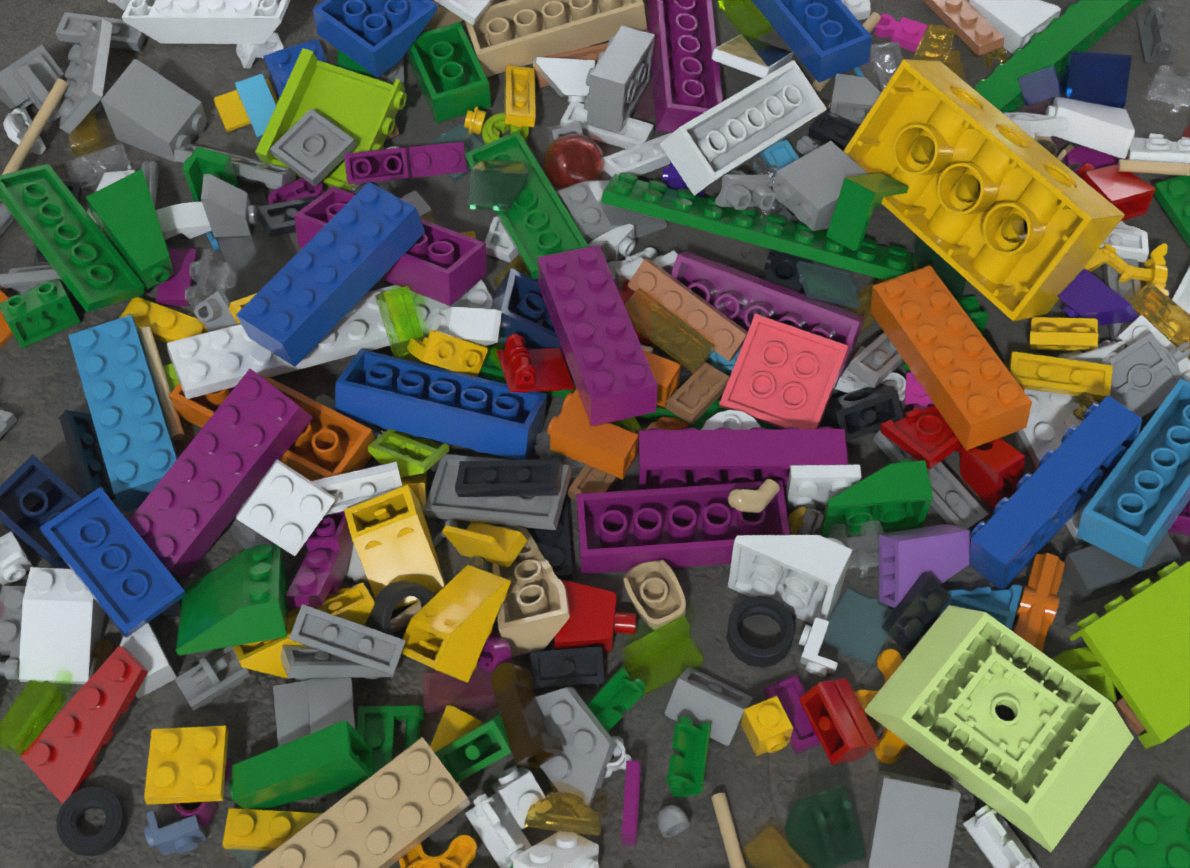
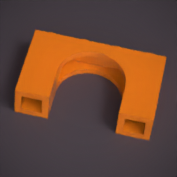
(605, 444)

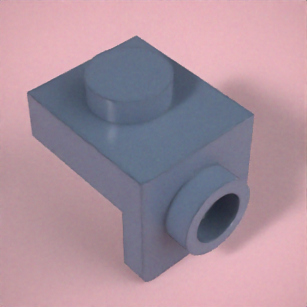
(177, 837)

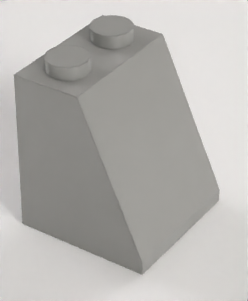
(152, 111)
(814, 184)
(911, 822)

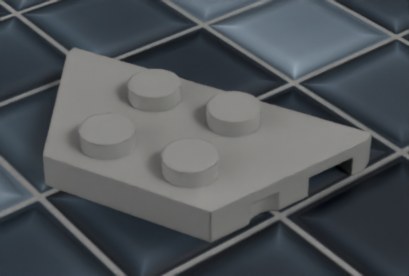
(584, 742)

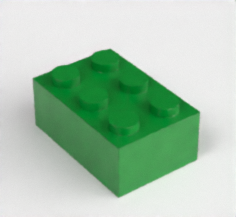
(449, 72)

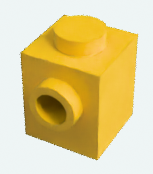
(767, 726)

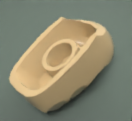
(655, 593)

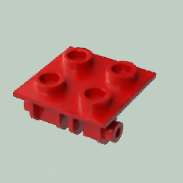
(533, 368)

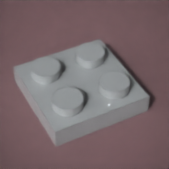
(313, 147)

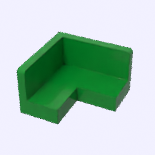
(856, 205)

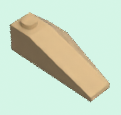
(534, 601)

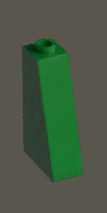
(132, 225)
(303, 768)

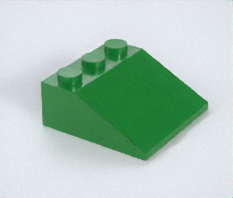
(236, 603)

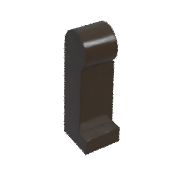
(522, 717)

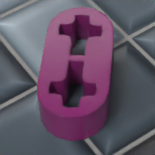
(294, 191)
(495, 651)

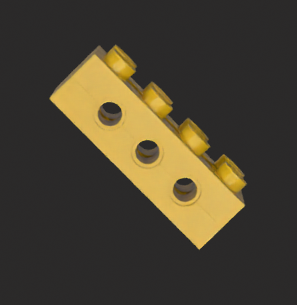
(946, 141)

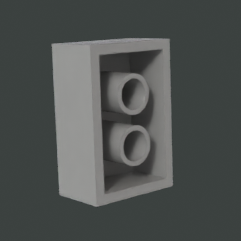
(619, 78)

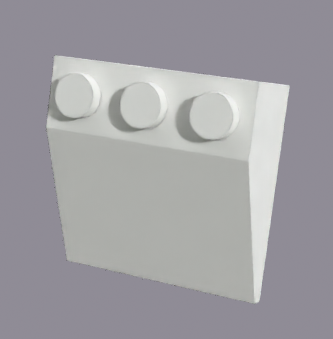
(793, 569)

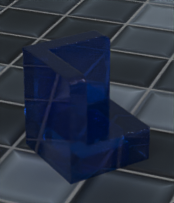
(1040, 85)

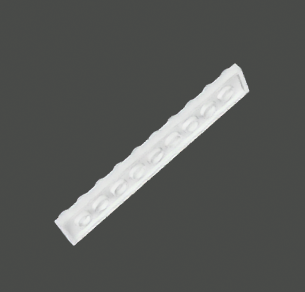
(225, 355)

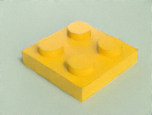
(186, 765)

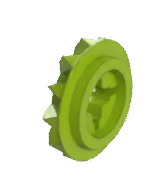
(495, 125)

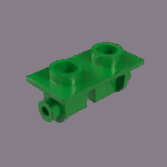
(616, 697)
(688, 767)

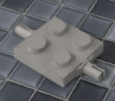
(1145, 374)

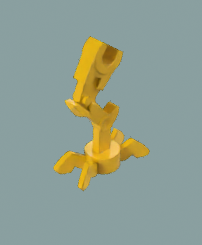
(1156, 271)

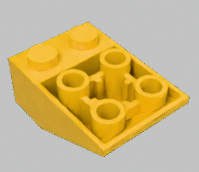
(395, 542)
(456, 623)

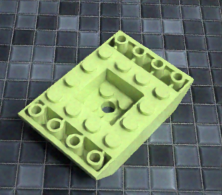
(1028, 768)

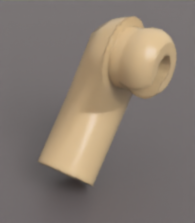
(753, 500)

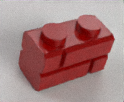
(839, 721)

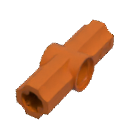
(1039, 599)

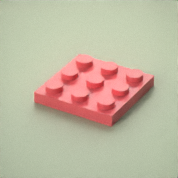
(784, 375)

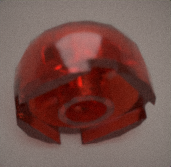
(573, 160)

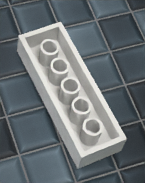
(742, 127)

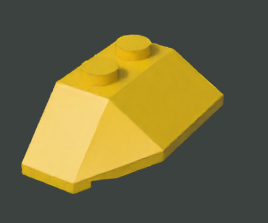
(264, 656)

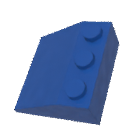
(373, 30)

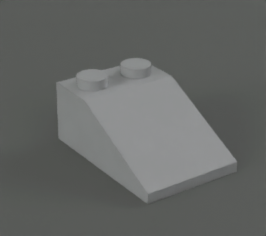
(597, 218)

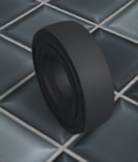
(103, 840)

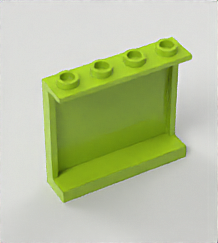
(347, 99)
(1147, 651)

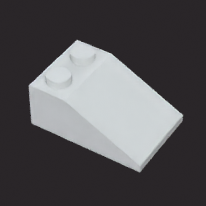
(58, 628)

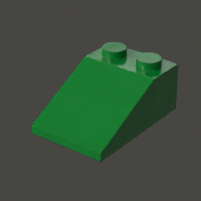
(893, 496)

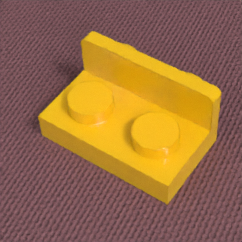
(1064, 334)
(449, 352)

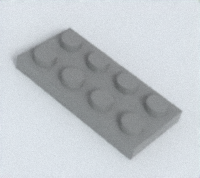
(85, 75)
(519, 511)

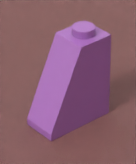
(909, 553)

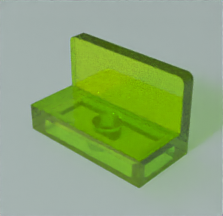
(399, 319)
(662, 655)
(30, 715)

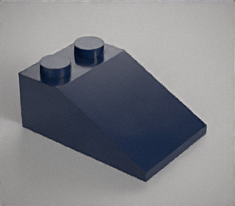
(524, 312)
(31, 500)

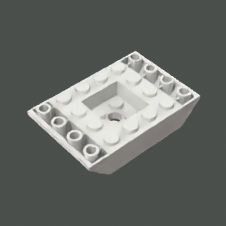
(206, 20)

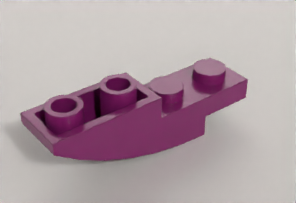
(404, 162)
(324, 564)

